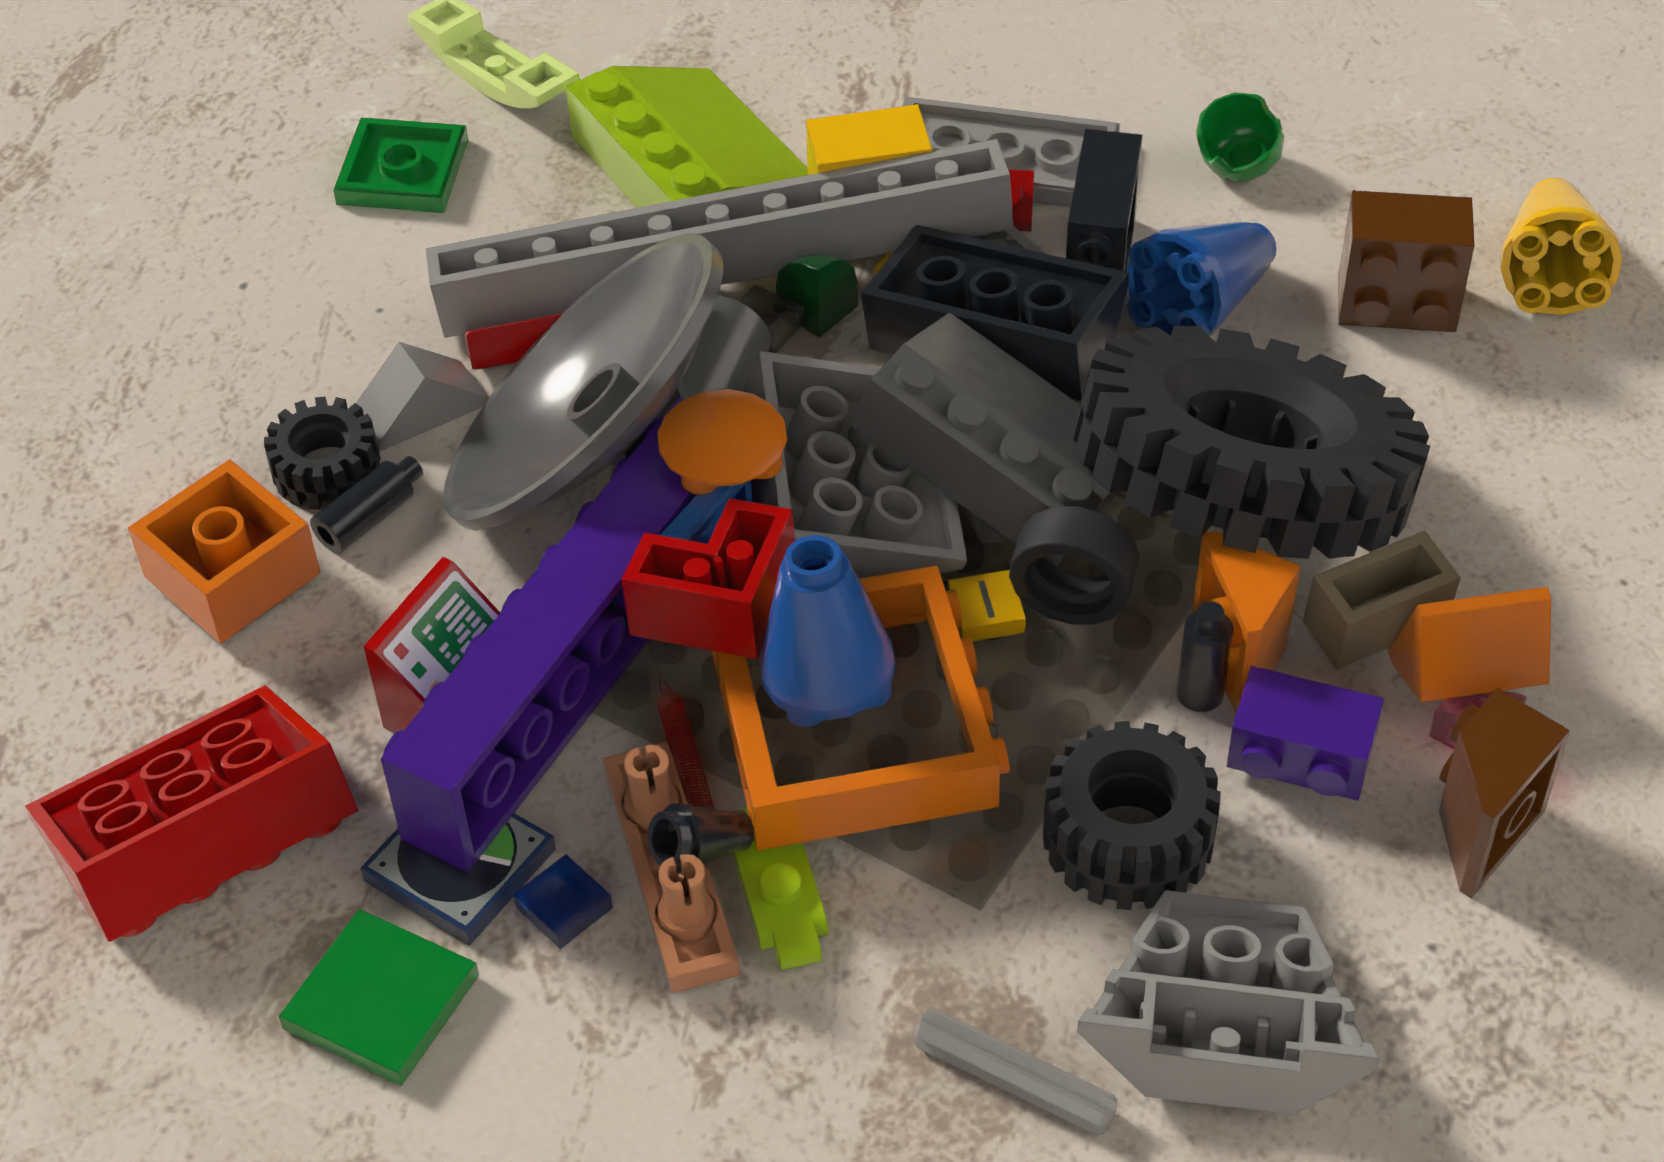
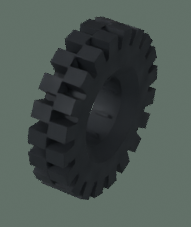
(1250, 441)

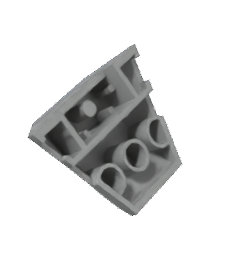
(1229, 1008)

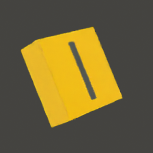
(988, 606)

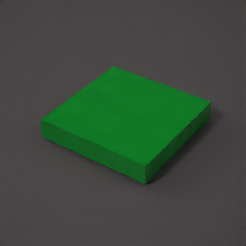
(401, 165)
(379, 996)

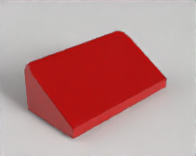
(504, 342)

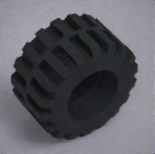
(1137, 771)

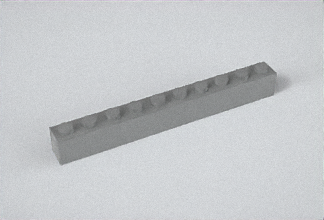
(754, 228)

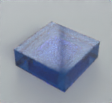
(563, 901)

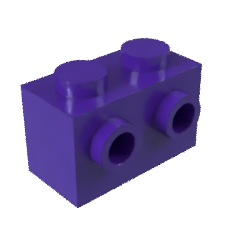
(1304, 733)

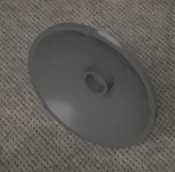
(602, 381)

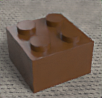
(1405, 261)

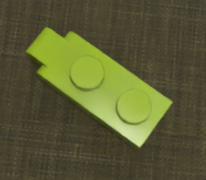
(783, 902)

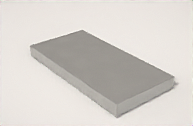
(1026, 139)

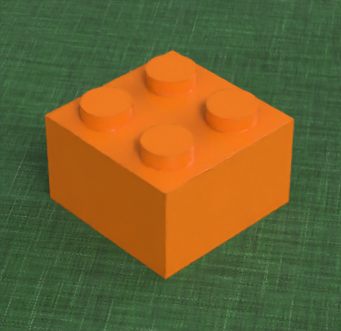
(225, 550)

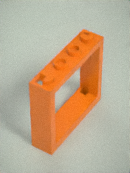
(886, 794)

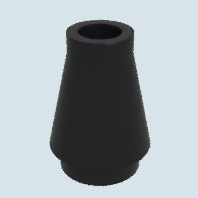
(698, 832)

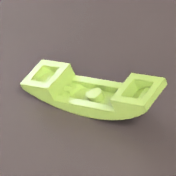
(485, 62)

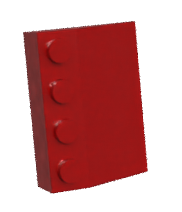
(192, 811)

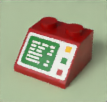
(425, 641)

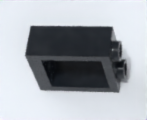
(1105, 199)

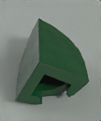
(824, 287)

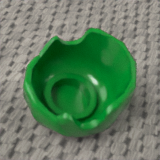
(1239, 137)

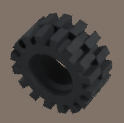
(315, 429)

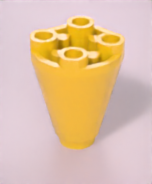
(1559, 252)

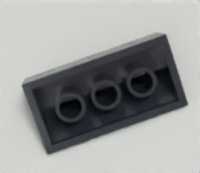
(1026, 302)

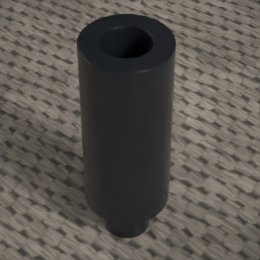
(365, 504)
(1204, 658)

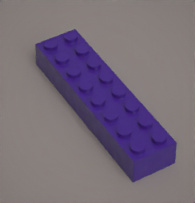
(532, 672)

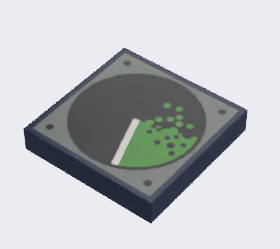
(454, 898)

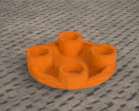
(722, 440)

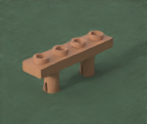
(679, 905)

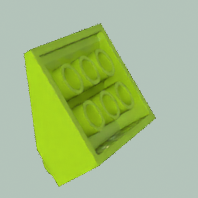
(673, 134)

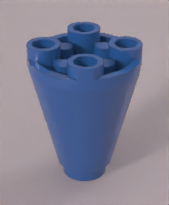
(1196, 273)
(823, 638)

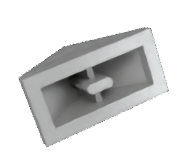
(417, 393)

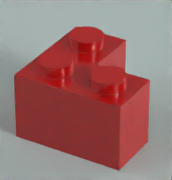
(710, 592)

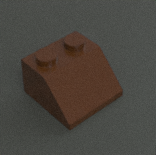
(1496, 783)

